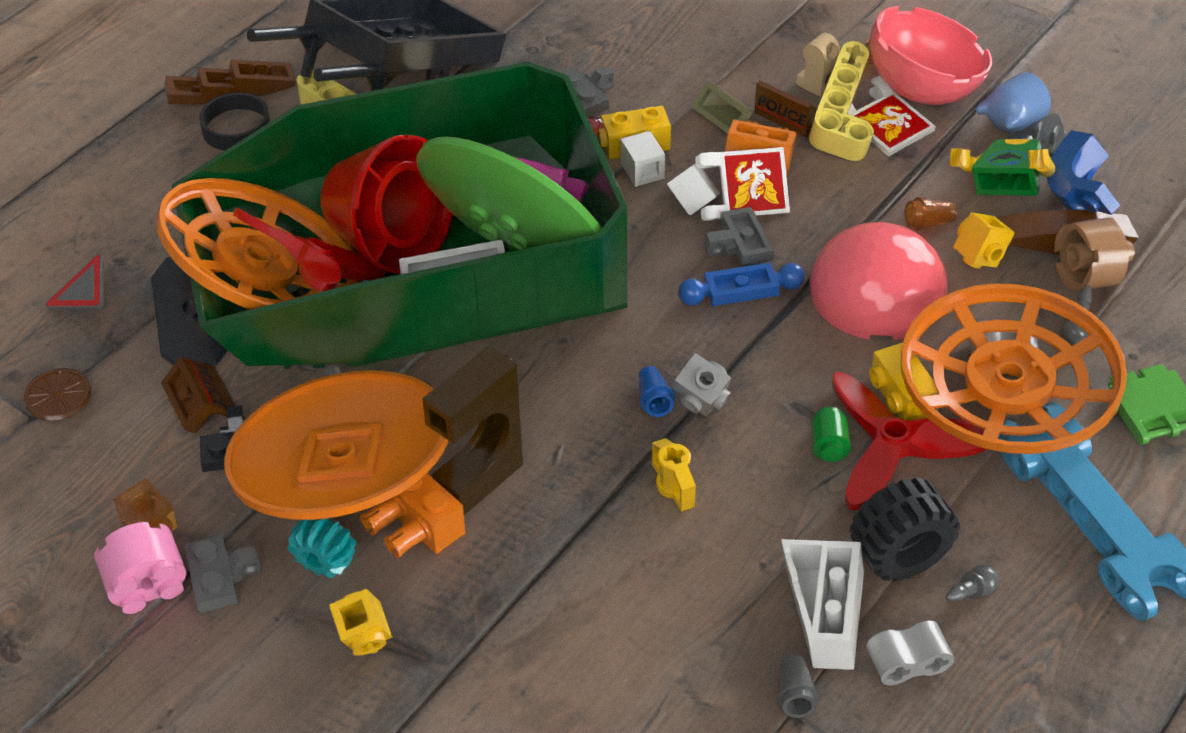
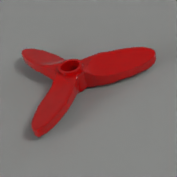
(319, 262)
(892, 440)

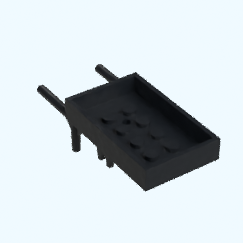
(390, 38)

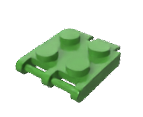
(1153, 403)

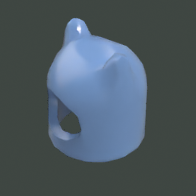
(1017, 103)

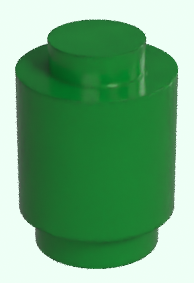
(830, 434)

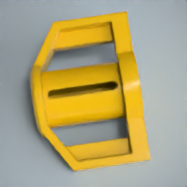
(674, 475)

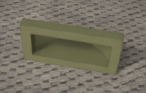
(720, 106)

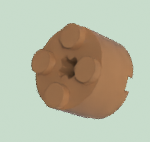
(1092, 253)

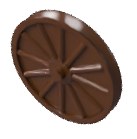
(57, 394)

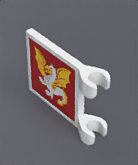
(892, 119)
(748, 180)

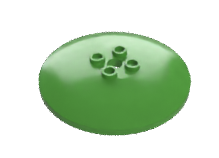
(501, 195)

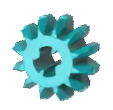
(322, 546)

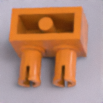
(753, 136)
(427, 514)

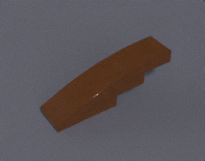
(242, 77)
(1039, 228)

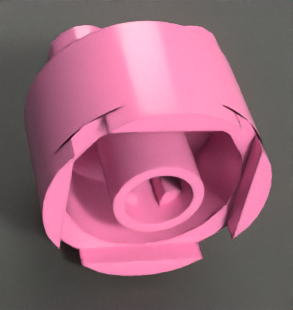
(140, 566)

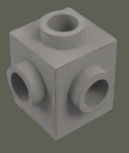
(702, 385)

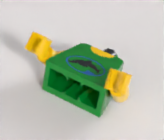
(1007, 166)

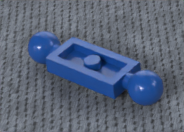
(741, 284)

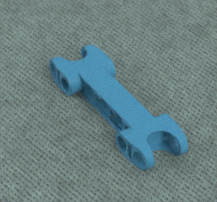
(1131, 554)

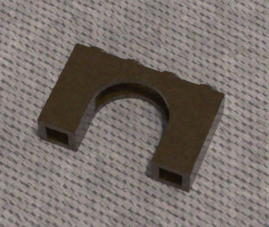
(484, 395)

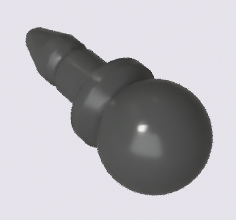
(1069, 330)
(979, 582)

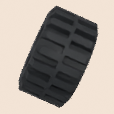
(904, 529)

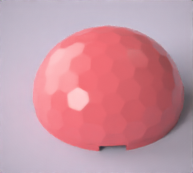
(927, 56)
(876, 279)

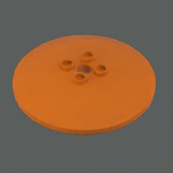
(291, 447)

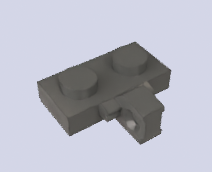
(591, 88)
(740, 236)
(217, 569)

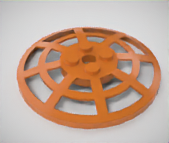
(240, 252)
(1017, 359)

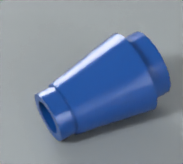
(655, 393)

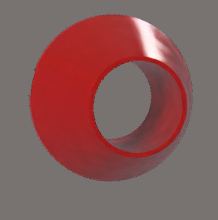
(385, 204)

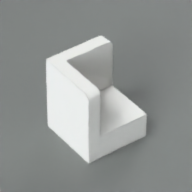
(642, 158)
(693, 189)

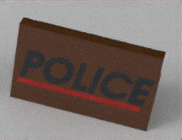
(784, 109)
(195, 392)

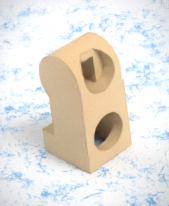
(820, 61)

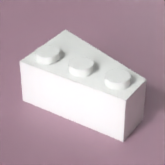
(827, 595)

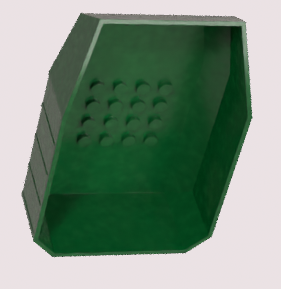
(509, 108)

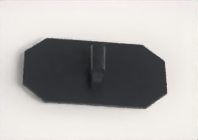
(178, 318)

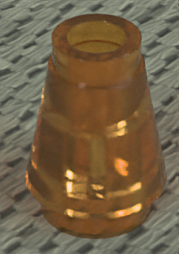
(926, 213)

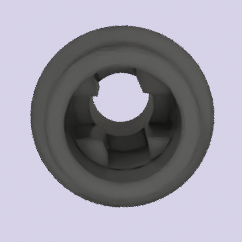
(796, 688)

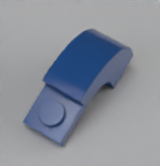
(1075, 164)

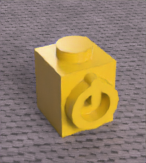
(982, 240)
(361, 622)

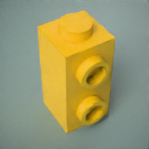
(629, 123)
(888, 378)

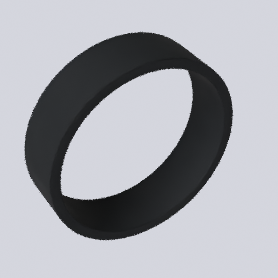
(226, 103)

